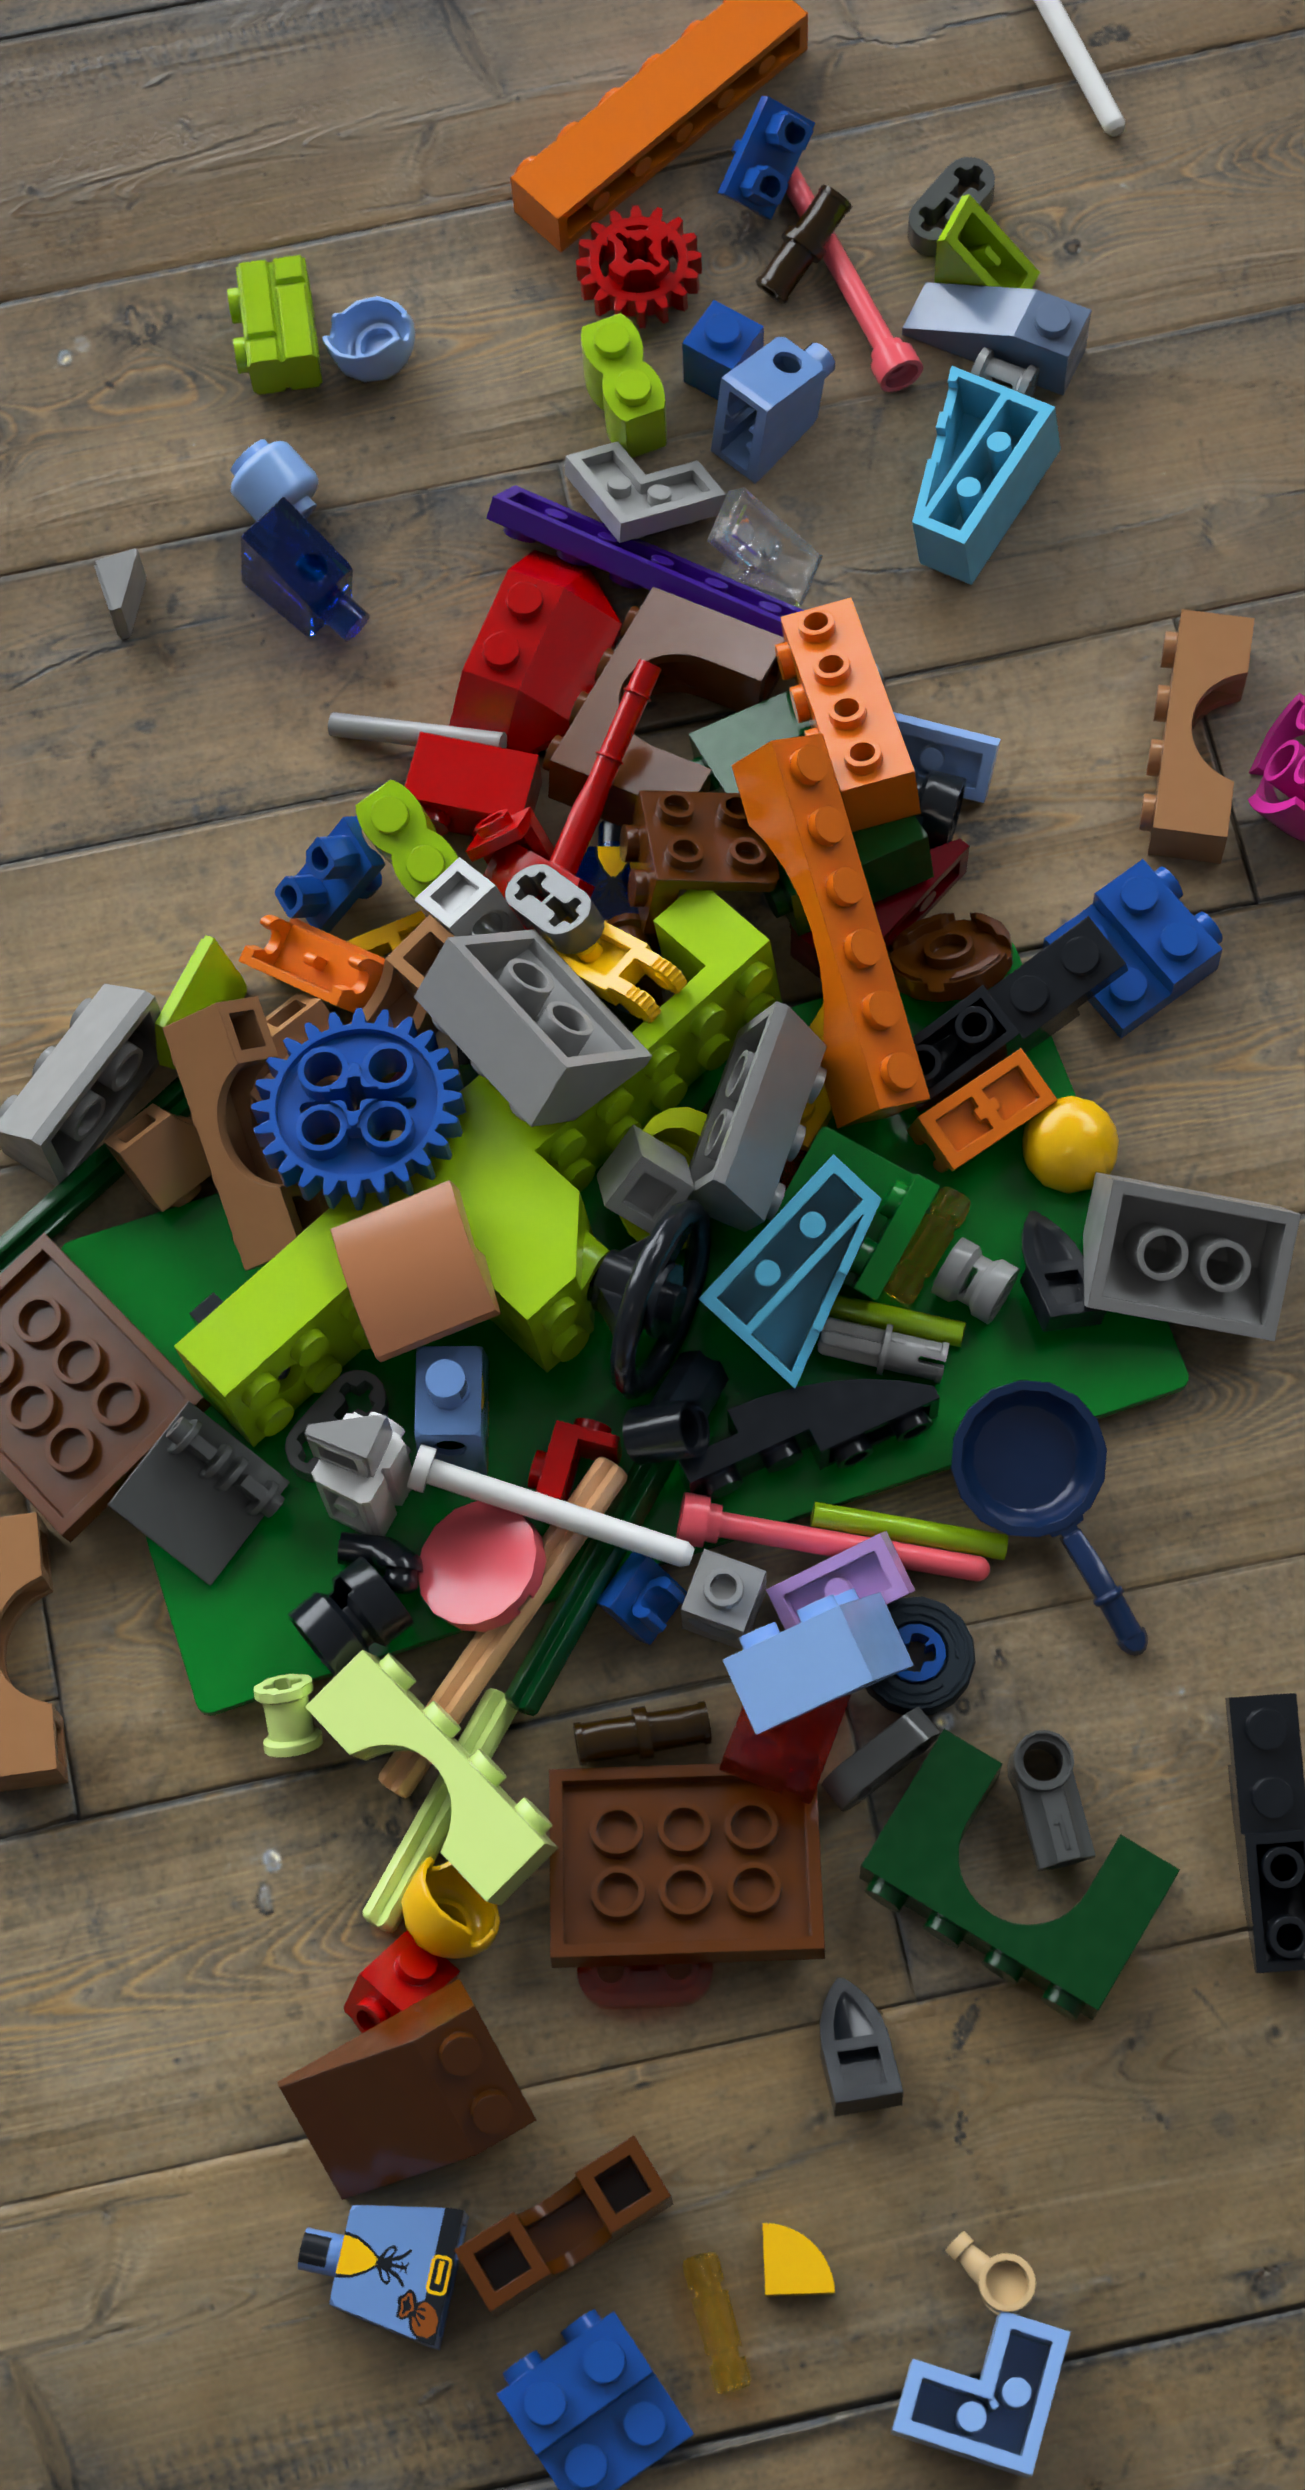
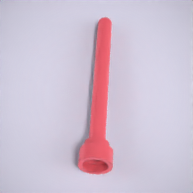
(893, 361)
(706, 1522)

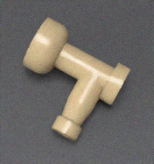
(1003, 2281)

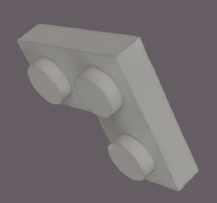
(638, 502)

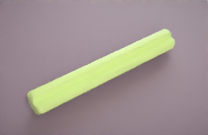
(433, 1819)

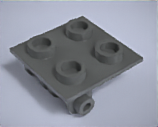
(199, 1493)

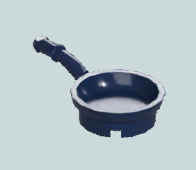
(1032, 1468)

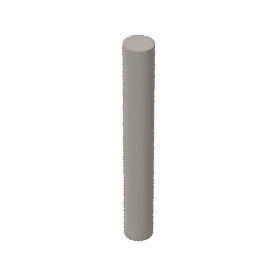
(404, 732)

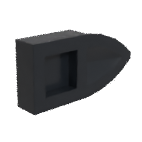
(1054, 1276)
(857, 2053)

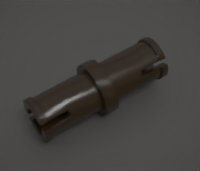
(803, 244)
(642, 1733)

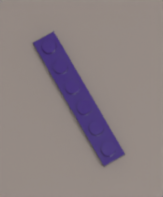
(632, 562)

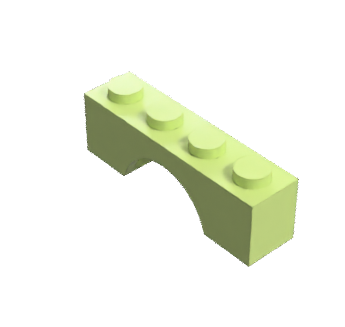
(489, 1835)

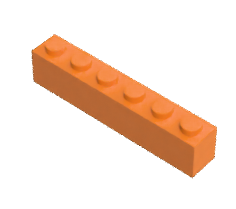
(656, 115)

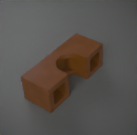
(565, 2229)

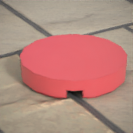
(481, 1566)

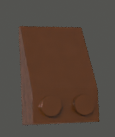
(408, 2095)

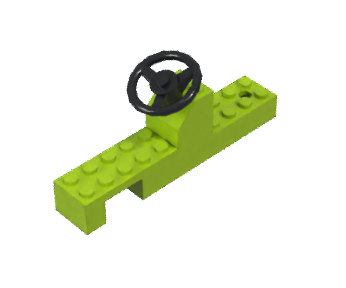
(522, 1198)

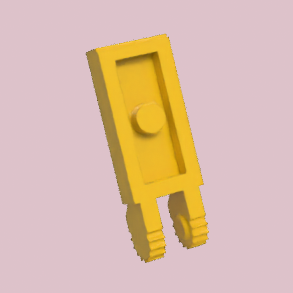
(616, 966)

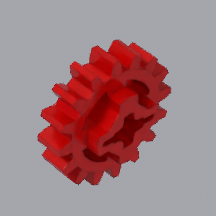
(639, 266)

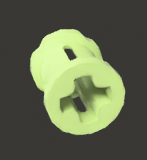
(287, 1719)

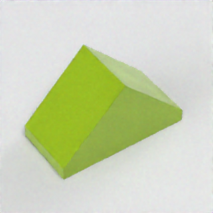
(979, 252)

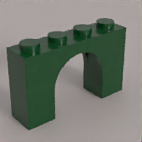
(891, 853)
(1067, 1957)

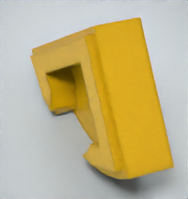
(793, 2264)

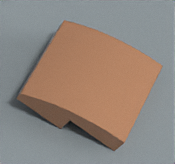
(415, 1271)

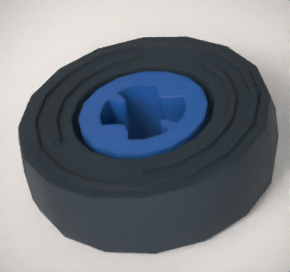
(940, 1680)

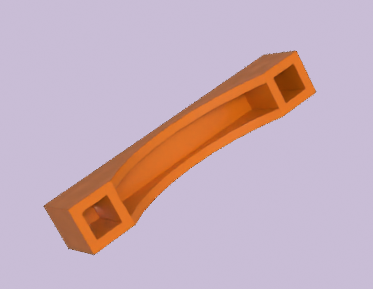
(801, 816)

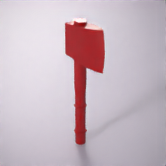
(591, 799)

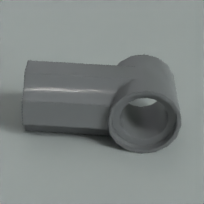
(1051, 1807)

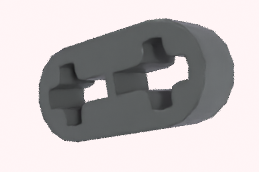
(942, 199)
(560, 901)
(333, 1407)
(880, 1759)

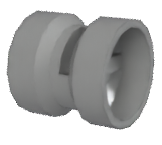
(986, 1288)

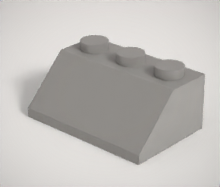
(529, 1024)
(82, 1083)
(757, 1118)
(1187, 1256)

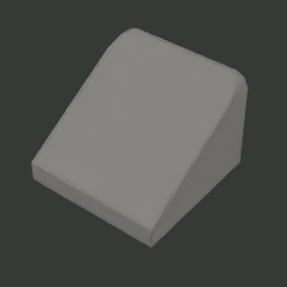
(123, 585)
(351, 1443)

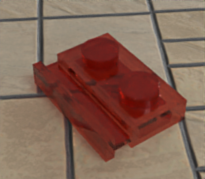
(787, 1755)

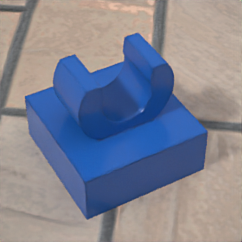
(642, 1597)

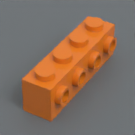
(847, 702)

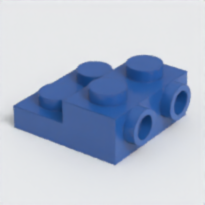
(1156, 938)
(593, 2407)

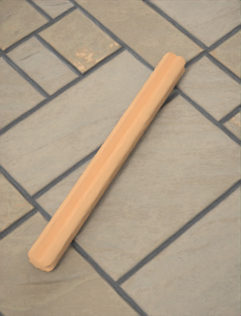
(490, 1648)

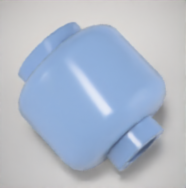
(272, 472)

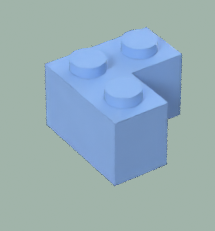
(828, 1655)
(990, 2418)

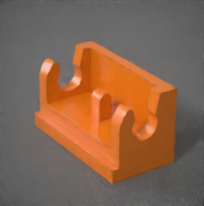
(316, 963)
(982, 1112)

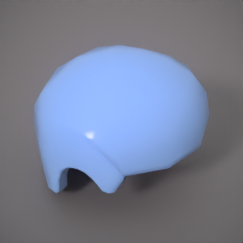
(371, 339)

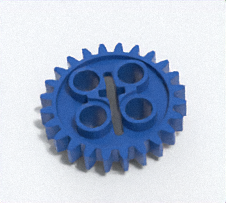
(356, 1159)

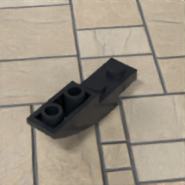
(1016, 1011)
(830, 1418)
(1269, 1825)

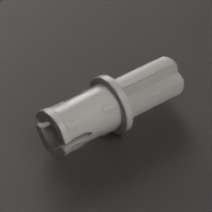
(882, 1349)

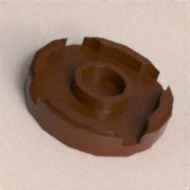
(950, 957)

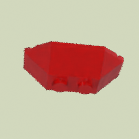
(536, 652)

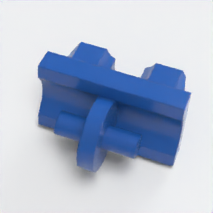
(766, 157)
(333, 878)

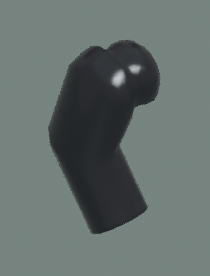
(384, 1553)

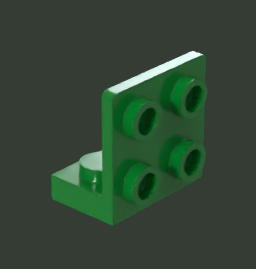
(898, 1215)

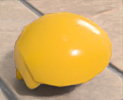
(1070, 1144)
(448, 1913)

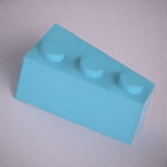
(981, 472)
(794, 1269)

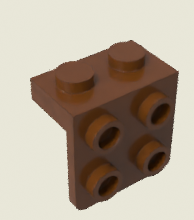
(691, 845)

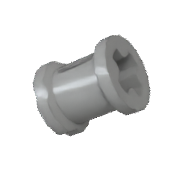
(1021, 379)

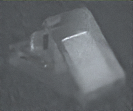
(763, 549)

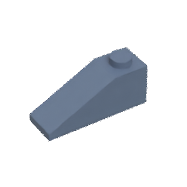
(1013, 322)

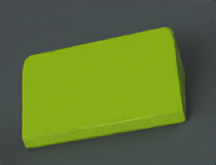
(205, 981)

